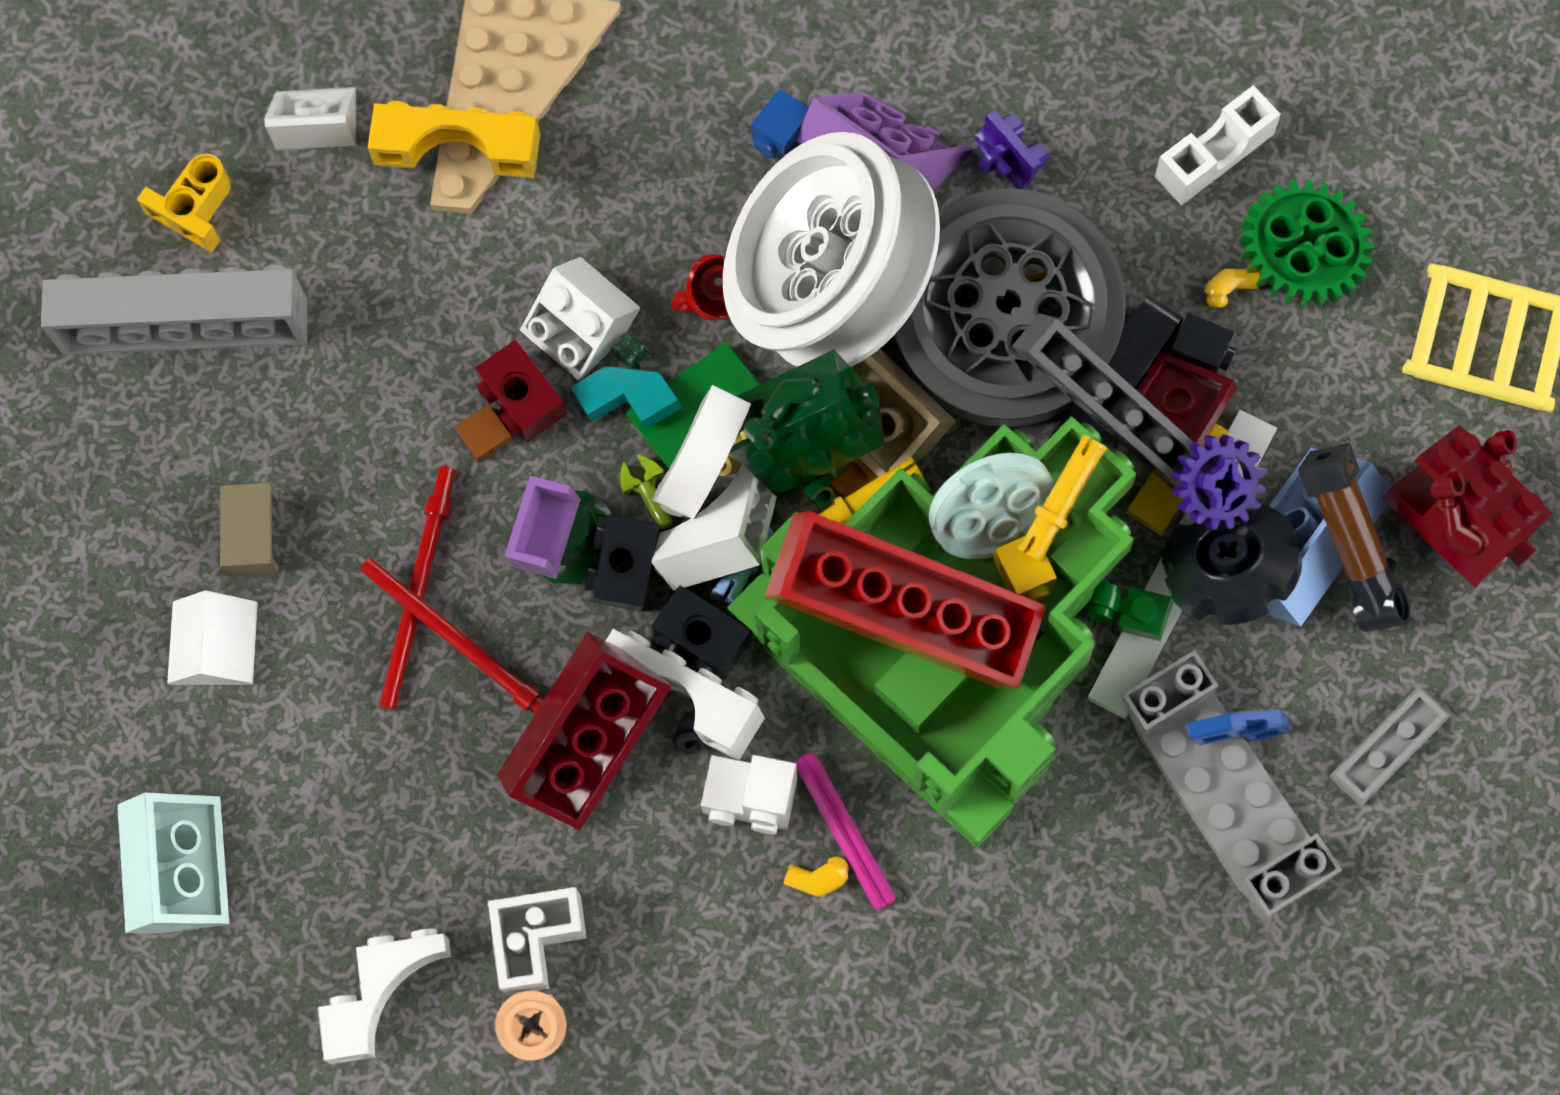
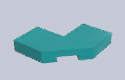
(614, 386)

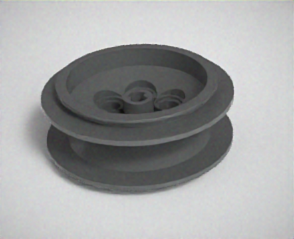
(1020, 229)

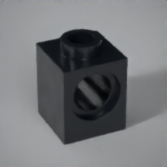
(1204, 344)

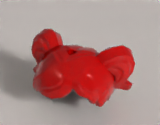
(701, 291)

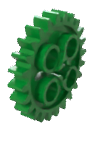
(1324, 273)

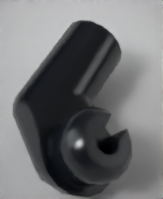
(685, 737)

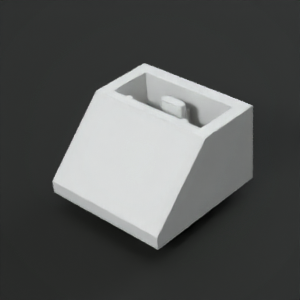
(578, 317)

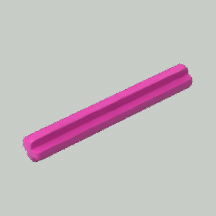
(845, 831)

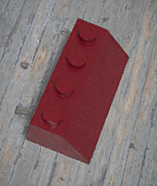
(582, 732)

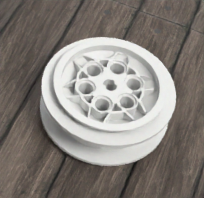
(831, 251)

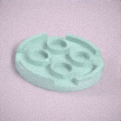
(989, 504)

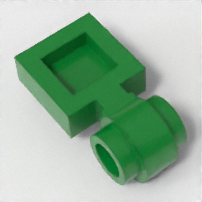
(1140, 614)

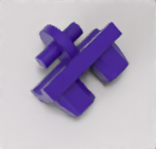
(1006, 152)

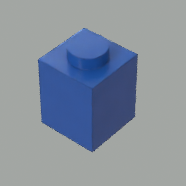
(778, 125)

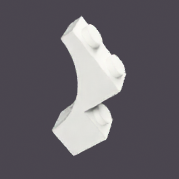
(351, 1025)

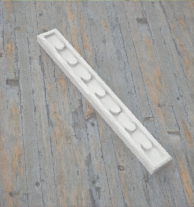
(1135, 655)

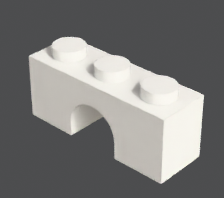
(1201, 160)

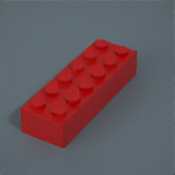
(905, 600)

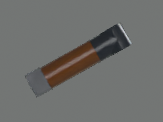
(1376, 597)

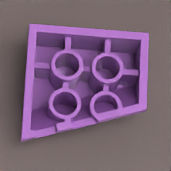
(886, 127)

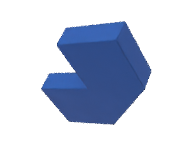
(1251, 725)

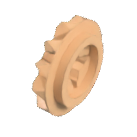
(534, 1044)

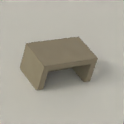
(247, 529)

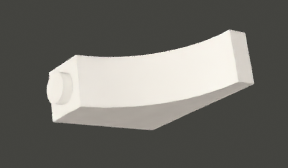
(720, 537)

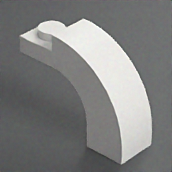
(702, 453)

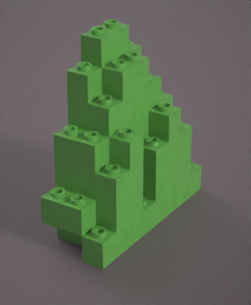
(942, 732)

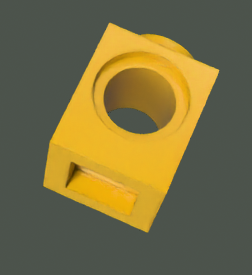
(1024, 573)

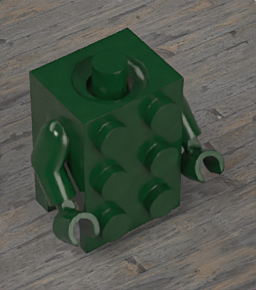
(809, 427)

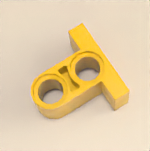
(190, 191)

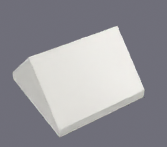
(312, 118)
(212, 640)

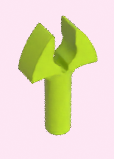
(646, 489)

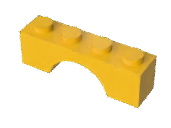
(405, 133)

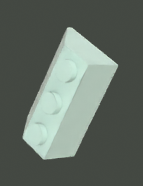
(172, 863)

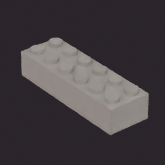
(174, 310)

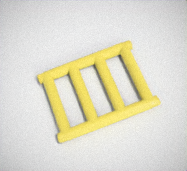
(1459, 375)

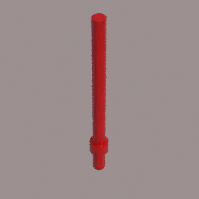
(437, 510)
(525, 695)

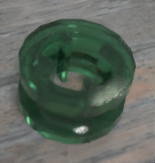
(630, 352)

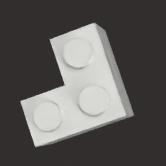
(750, 792)
(522, 928)

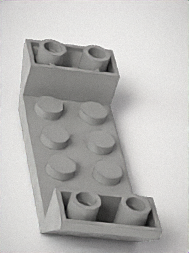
(1227, 789)

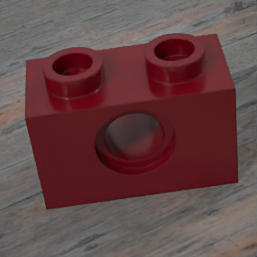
(514, 369)

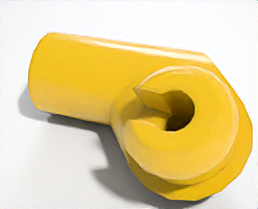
(1225, 283)
(820, 881)

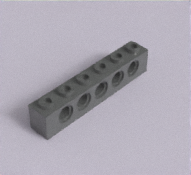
(1105, 397)

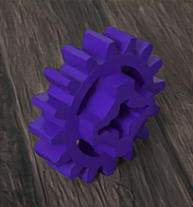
(1224, 500)

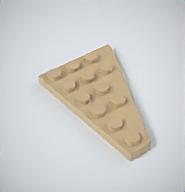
(507, 61)

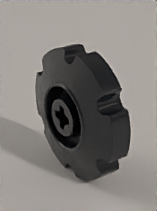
(1232, 569)

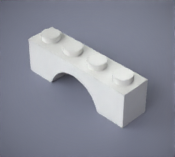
(722, 717)

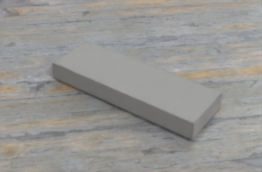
(1389, 746)

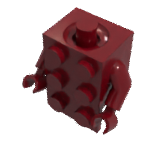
(1470, 503)

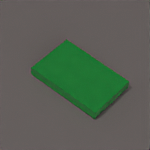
(719, 368)

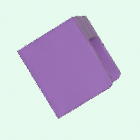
(542, 527)

